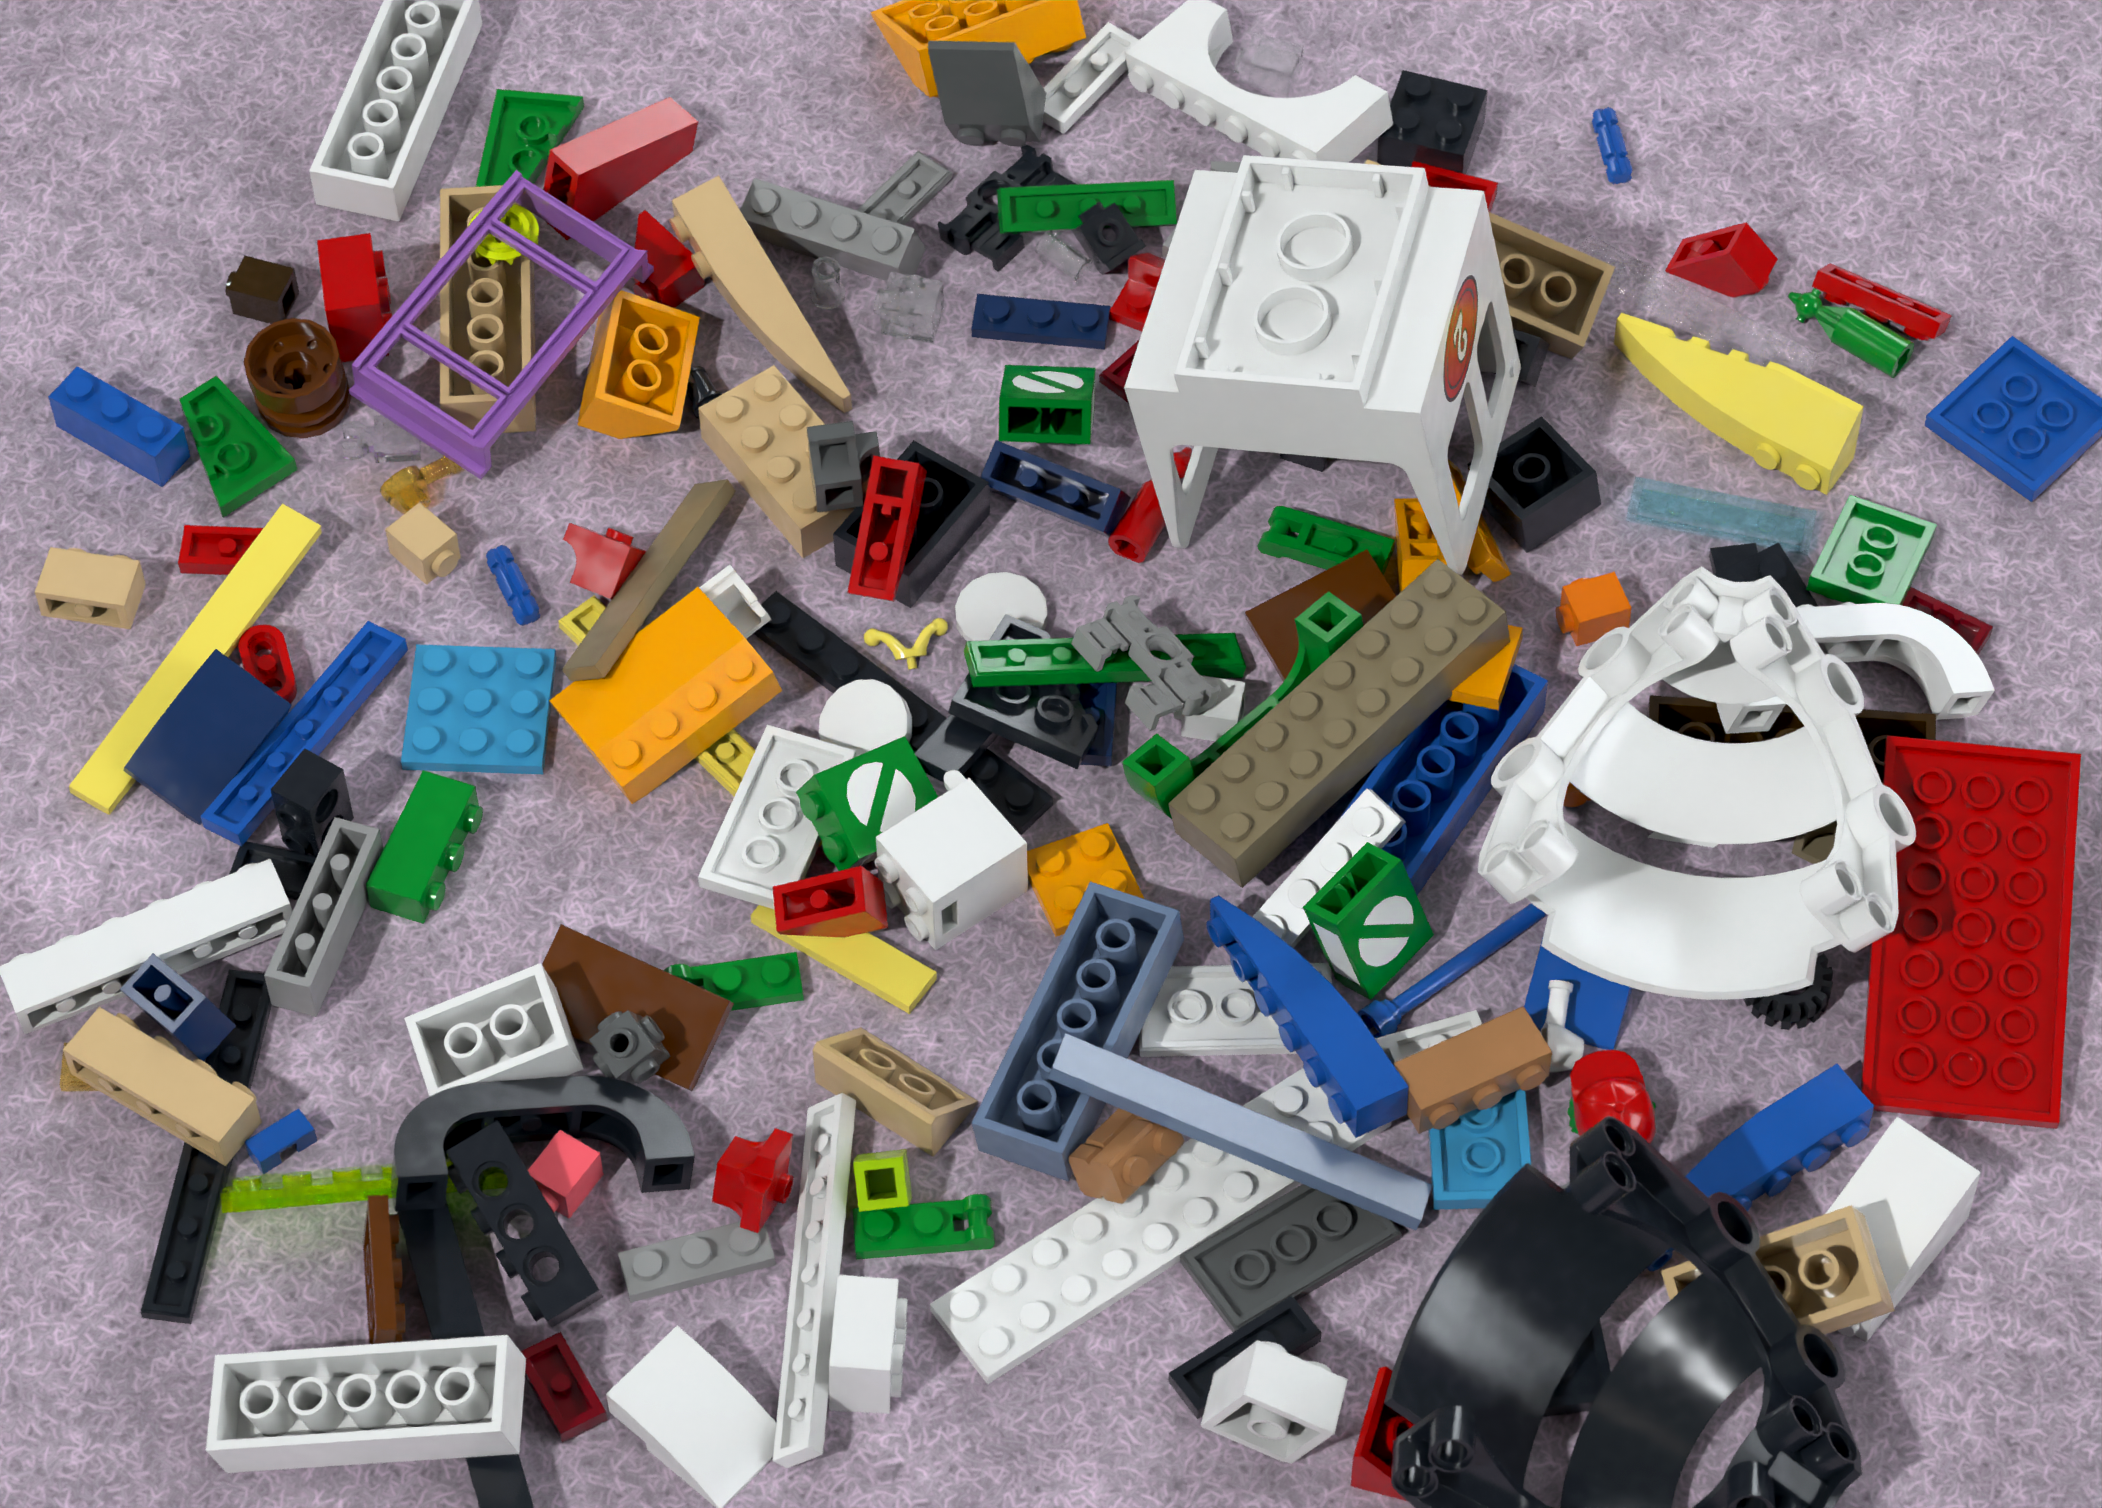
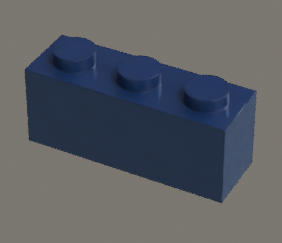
(1054, 489)

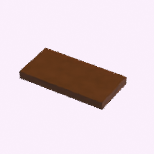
(602, 980)

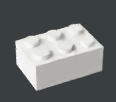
(495, 1034)

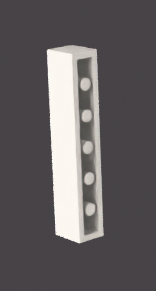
(181, 931)

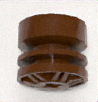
(297, 378)

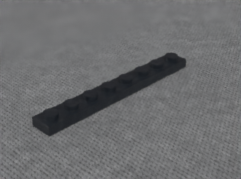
(837, 664)

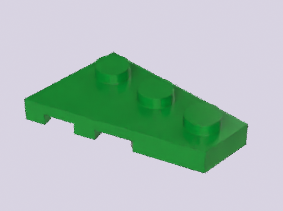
(523, 132)
(233, 446)

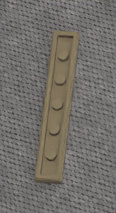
(649, 581)

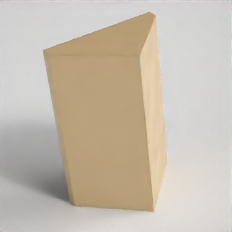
(891, 1088)

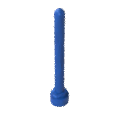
(1387, 1014)

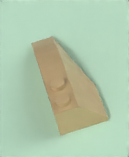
(752, 287)

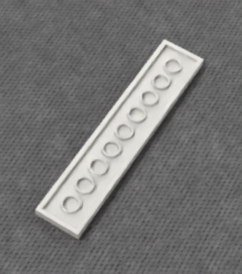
(1118, 1247)

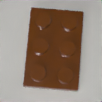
(382, 1273)

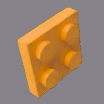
(1067, 866)

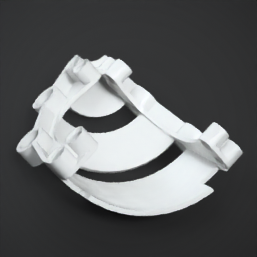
(1677, 928)

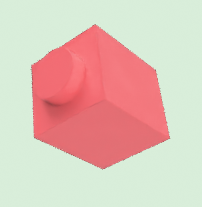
(566, 1173)

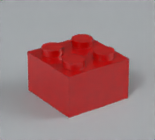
(353, 292)

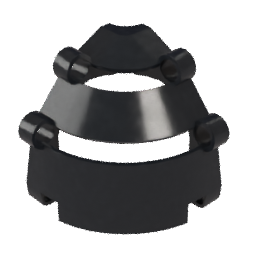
(1531, 1290)

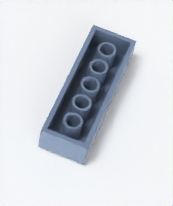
(1092, 990)

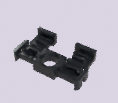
(980, 221)

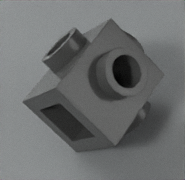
(643, 1053)

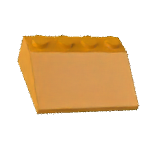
(1031, 24)
(668, 695)

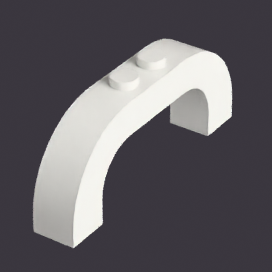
(1892, 634)

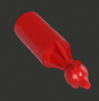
(1143, 518)

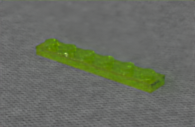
(300, 1189)

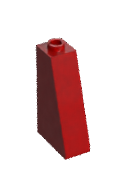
(619, 158)

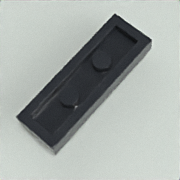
(1283, 1324)

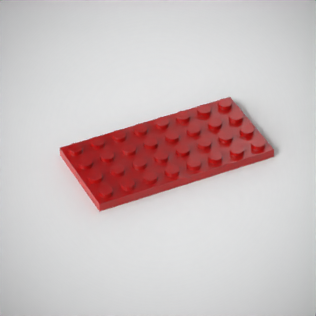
(1978, 962)

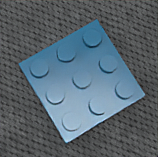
(479, 709)

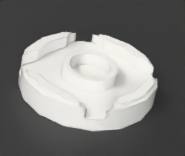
(992, 596)
(865, 716)

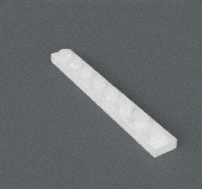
(814, 1281)

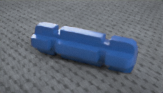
(1611, 145)
(513, 585)

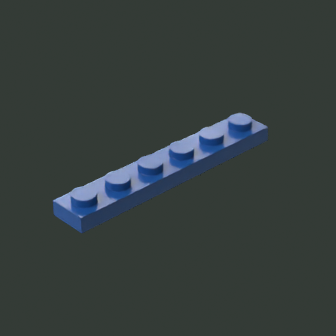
(309, 726)

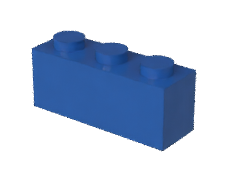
(119, 426)

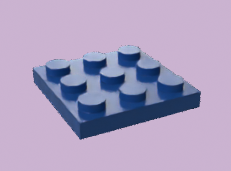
(2019, 418)

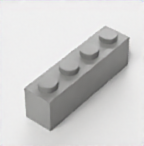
(831, 230)
(324, 918)

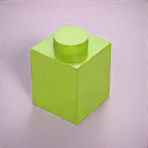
(882, 1180)

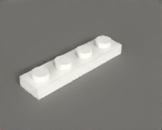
(1365, 821)

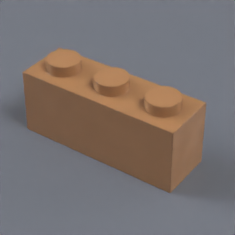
(1474, 1069)

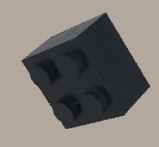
(1433, 123)
(1539, 485)

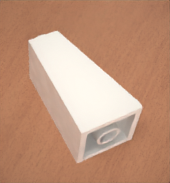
(1913, 1206)

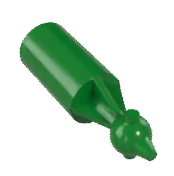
(1856, 333)

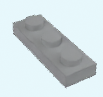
(694, 1260)

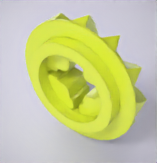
(521, 221)

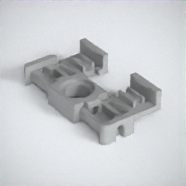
(1173, 680)

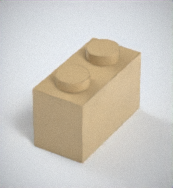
(90, 587)

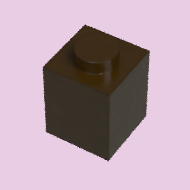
(262, 290)

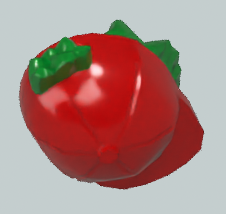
(1611, 1086)

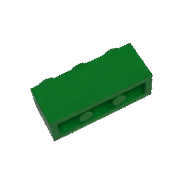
(424, 847)

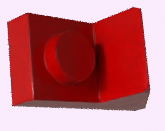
(1137, 294)

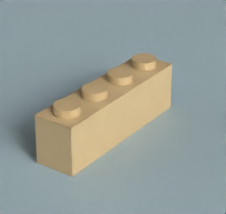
(163, 1085)

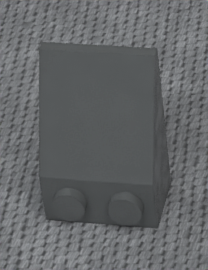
(987, 92)

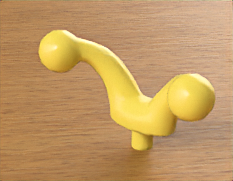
(937, 627)

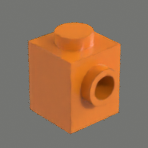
(1592, 608)

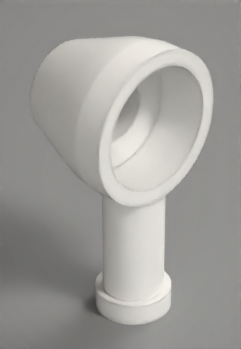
(1564, 1044)

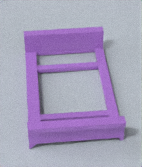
(435, 427)

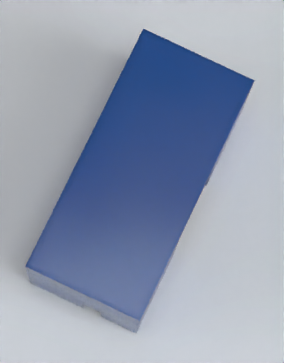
(269, 1143)

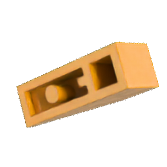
(1414, 541)

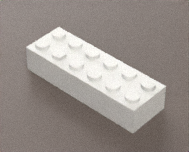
(394, 105)
(366, 1404)

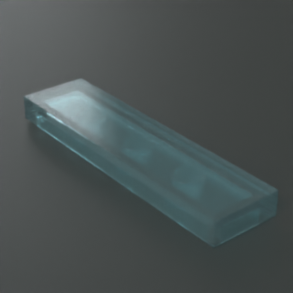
(1721, 515)

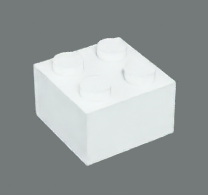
(866, 1344)
(1274, 1402)

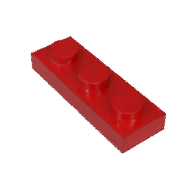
(1881, 302)

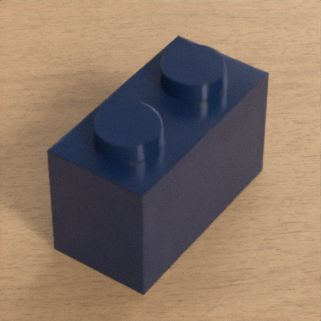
(178, 1007)

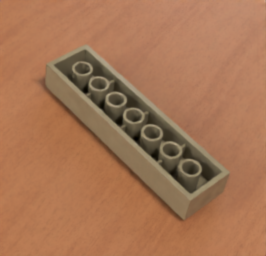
(1339, 723)

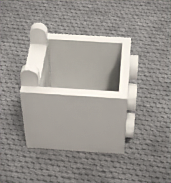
(951, 863)

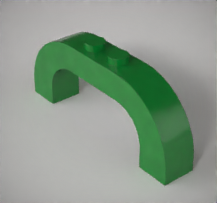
(1162, 771)

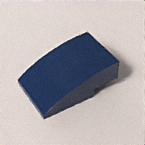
(206, 736)

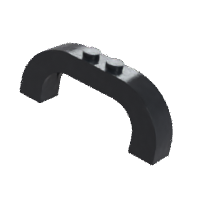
(533, 1112)

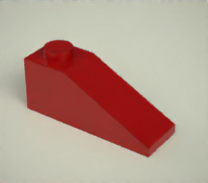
(886, 527)

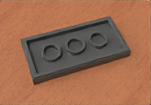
(1284, 1252)

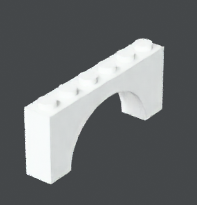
(1179, 67)

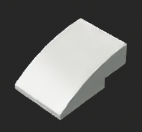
(695, 1418)

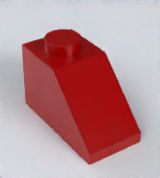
(1725, 261)
(674, 271)
(831, 905)

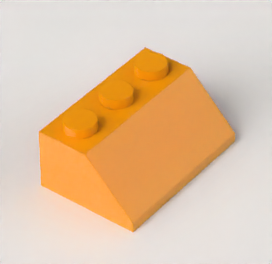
(638, 368)

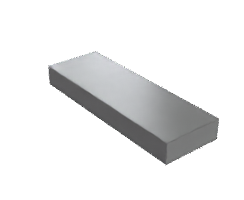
(907, 190)

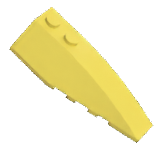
(1759, 409)

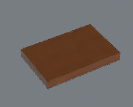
(1353, 581)

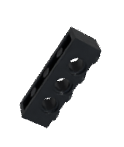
(491, 1153)

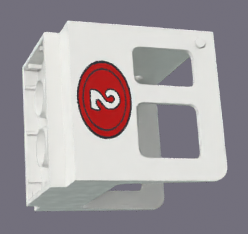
(1330, 324)

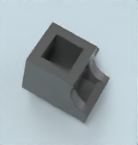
(840, 464)

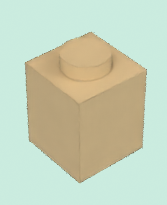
(423, 544)

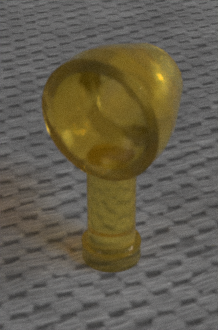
(410, 484)

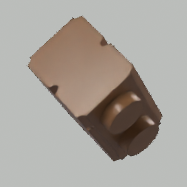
(1122, 1156)

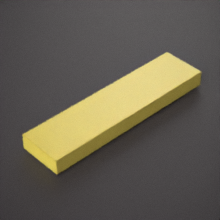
(862, 960)

